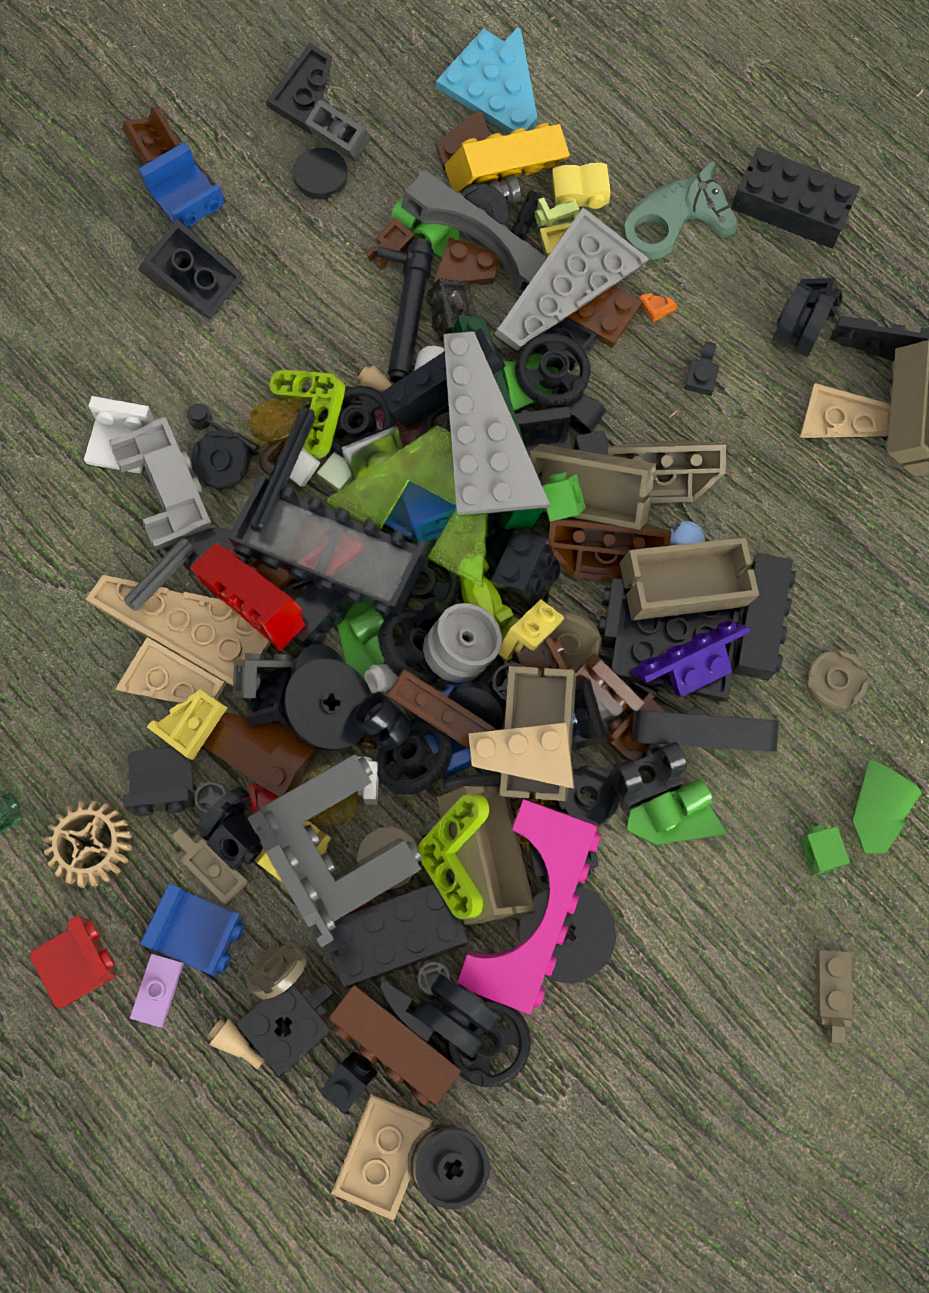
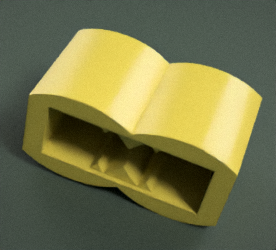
(583, 184)

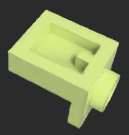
(558, 215)

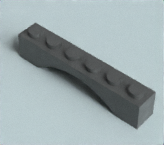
(437, 203)

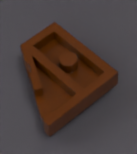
(471, 128)
(467, 263)

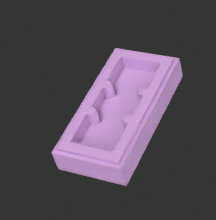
(157, 990)

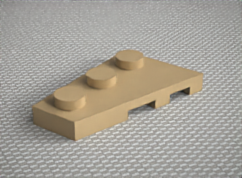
(843, 415)
(166, 676)
(526, 752)

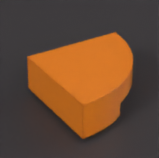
(657, 306)

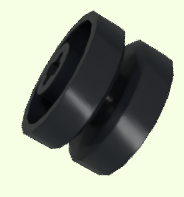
(802, 319)
(457, 1014)
(468, 1169)

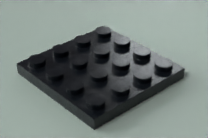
(653, 636)

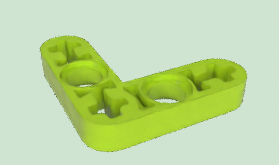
(319, 400)
(446, 849)

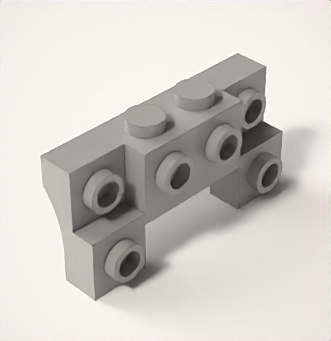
(171, 480)

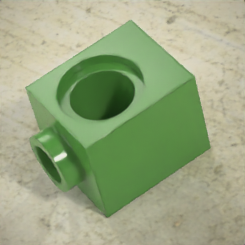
(564, 496)
(824, 849)

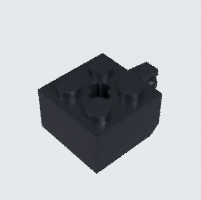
(307, 1026)

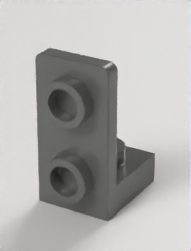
(246, 679)

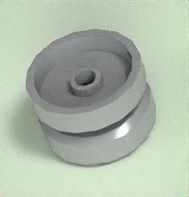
(462, 643)

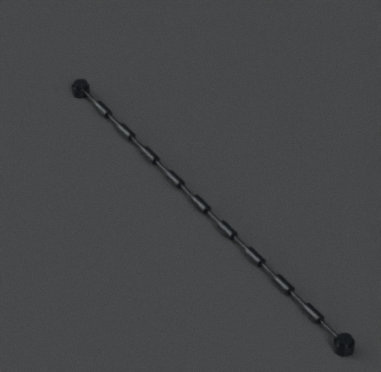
(201, 418)

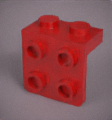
(73, 962)

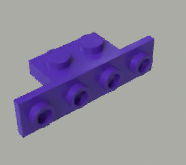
(694, 662)

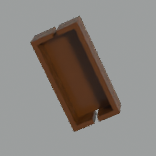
(395, 1045)

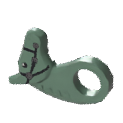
(674, 204)

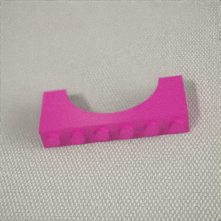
(517, 973)

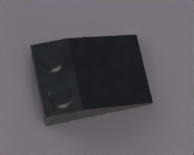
(190, 270)

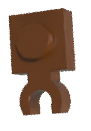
(394, 237)

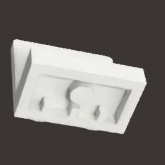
(112, 421)

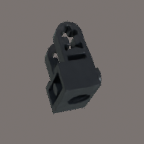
(663, 764)

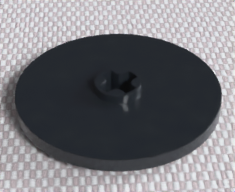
(313, 720)
(593, 932)

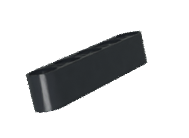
(705, 730)

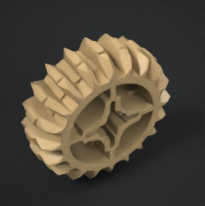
(81, 854)

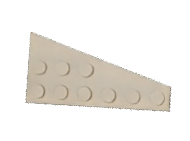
(185, 623)

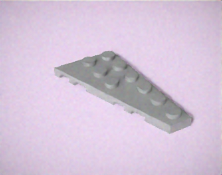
(576, 271)
(487, 450)

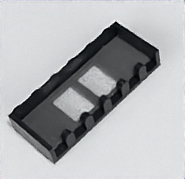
(332, 550)

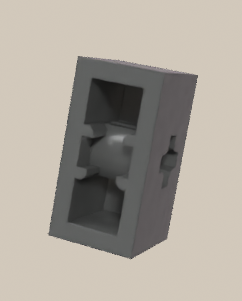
(337, 130)

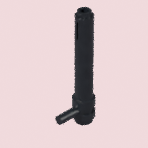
(416, 272)

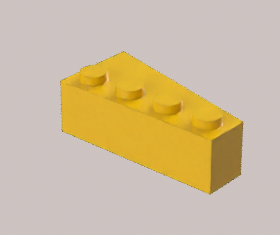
(506, 155)

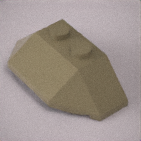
(682, 467)

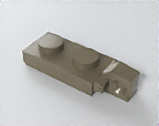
(209, 867)
(834, 993)

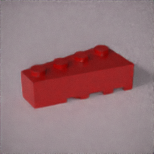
(249, 595)

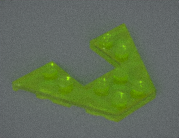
(429, 465)

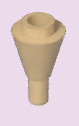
(373, 378)
(229, 1039)

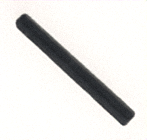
(282, 470)

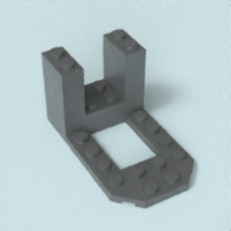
(306, 873)

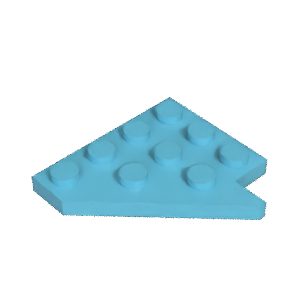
(494, 79)

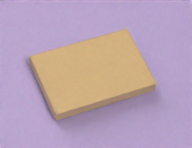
(377, 1159)

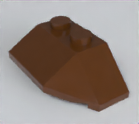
(596, 548)

